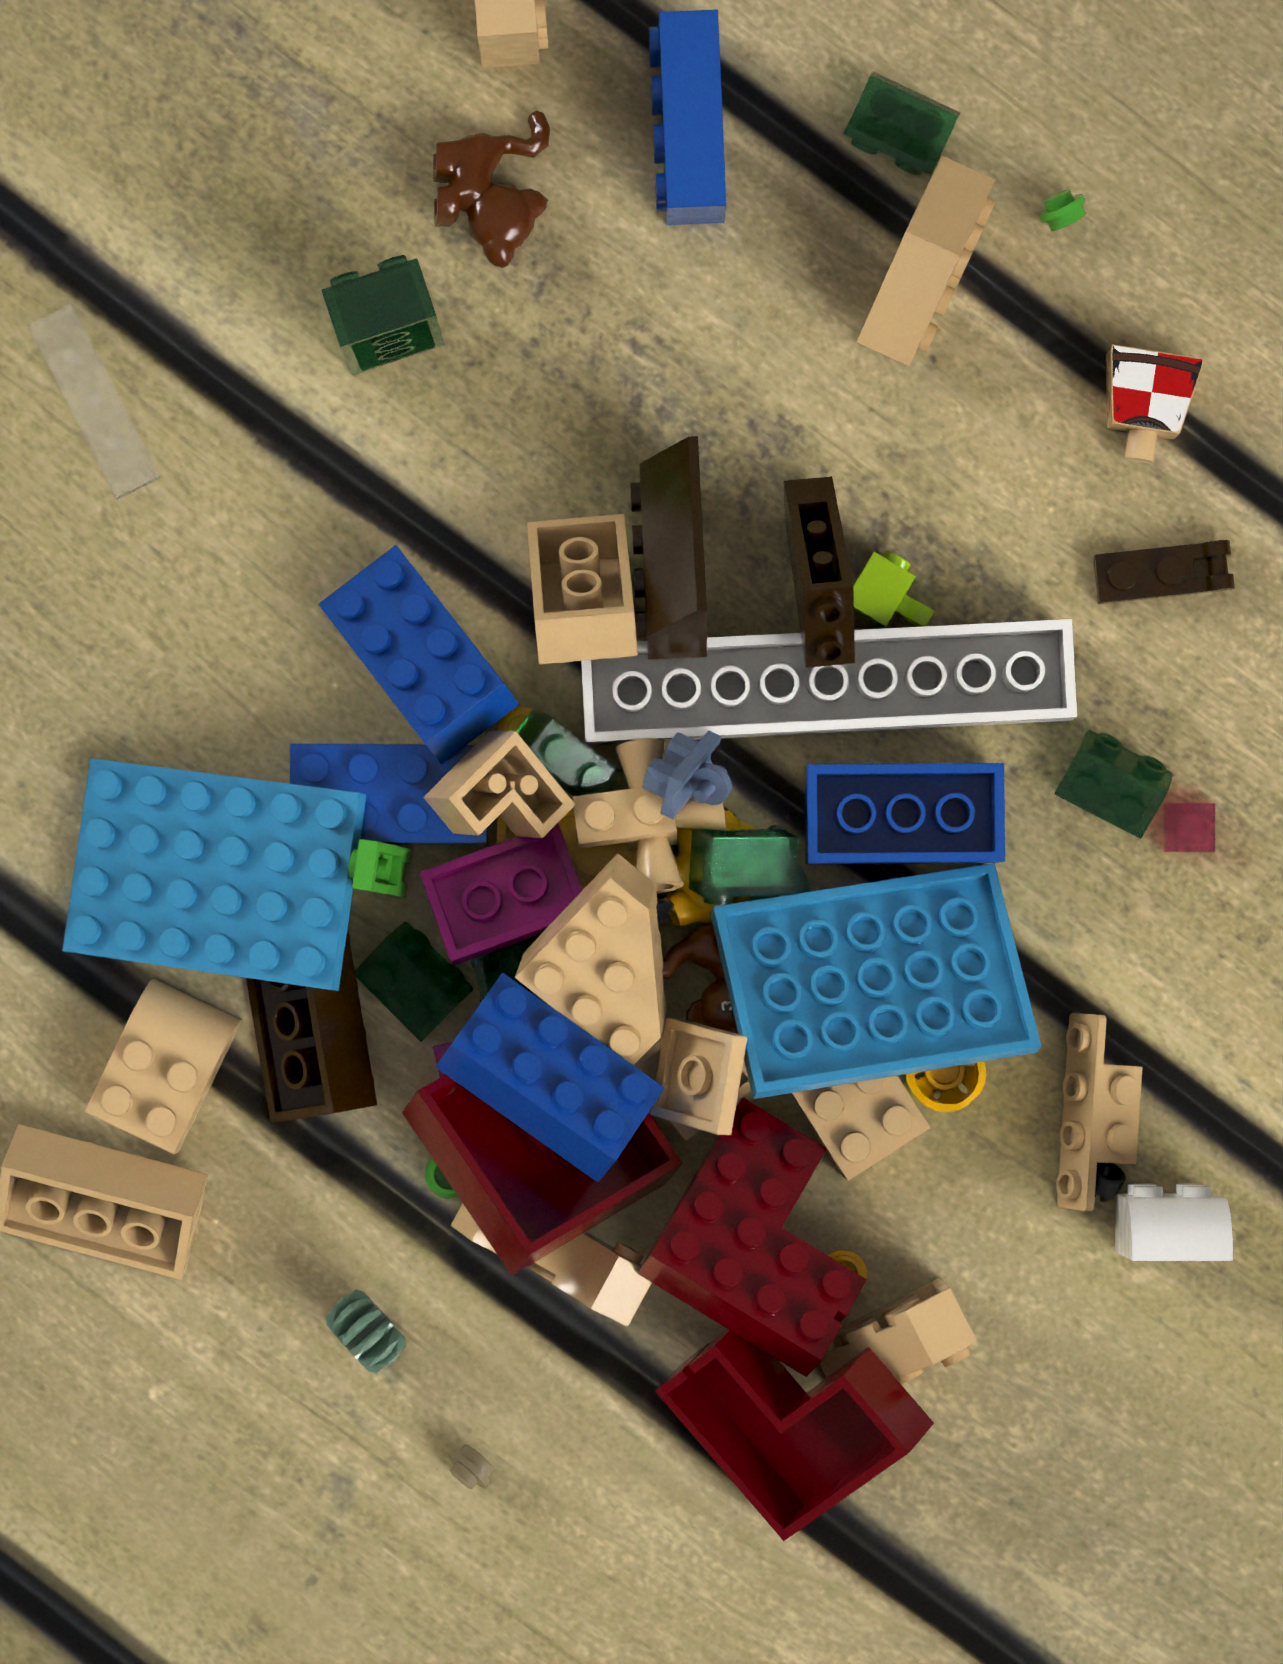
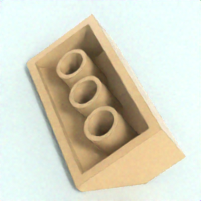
(100, 1201)

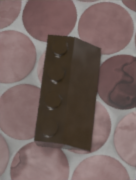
(671, 553)
(312, 1046)

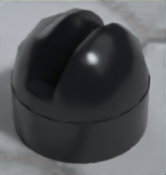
(1108, 1181)

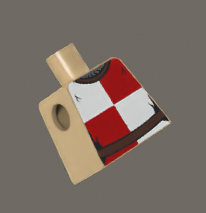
(1148, 396)

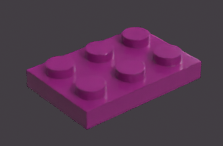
(501, 894)

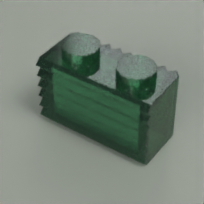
(567, 757)
(743, 864)

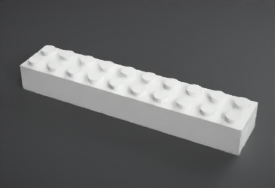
(896, 683)

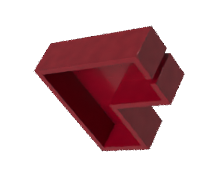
(520, 1188)
(735, 1259)
(791, 1447)

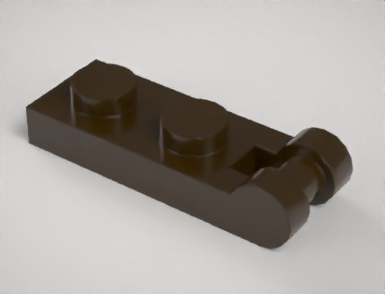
(1161, 572)

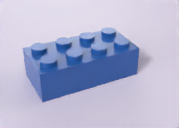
(692, 117)
(418, 654)
(395, 785)
(904, 813)
(550, 1077)

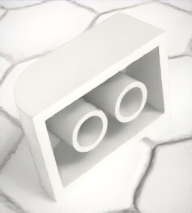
(1173, 1225)

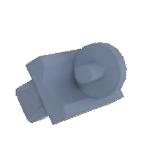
(688, 773)

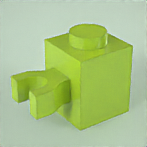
(883, 591)

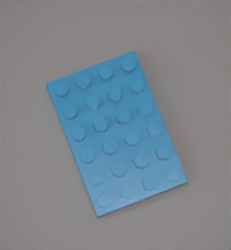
(214, 873)
(874, 980)

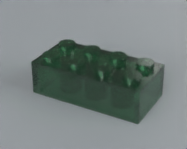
(382, 314)

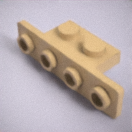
(1098, 1112)

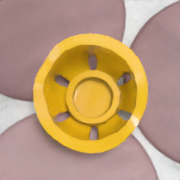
(947, 1080)

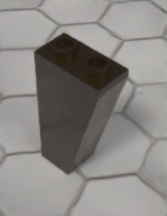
(820, 572)

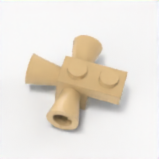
(636, 818)

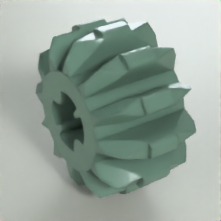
(365, 1331)

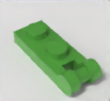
(379, 867)

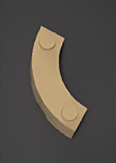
(585, 1269)

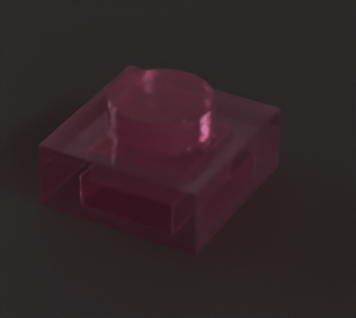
(1189, 827)

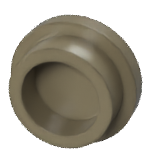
(471, 1467)

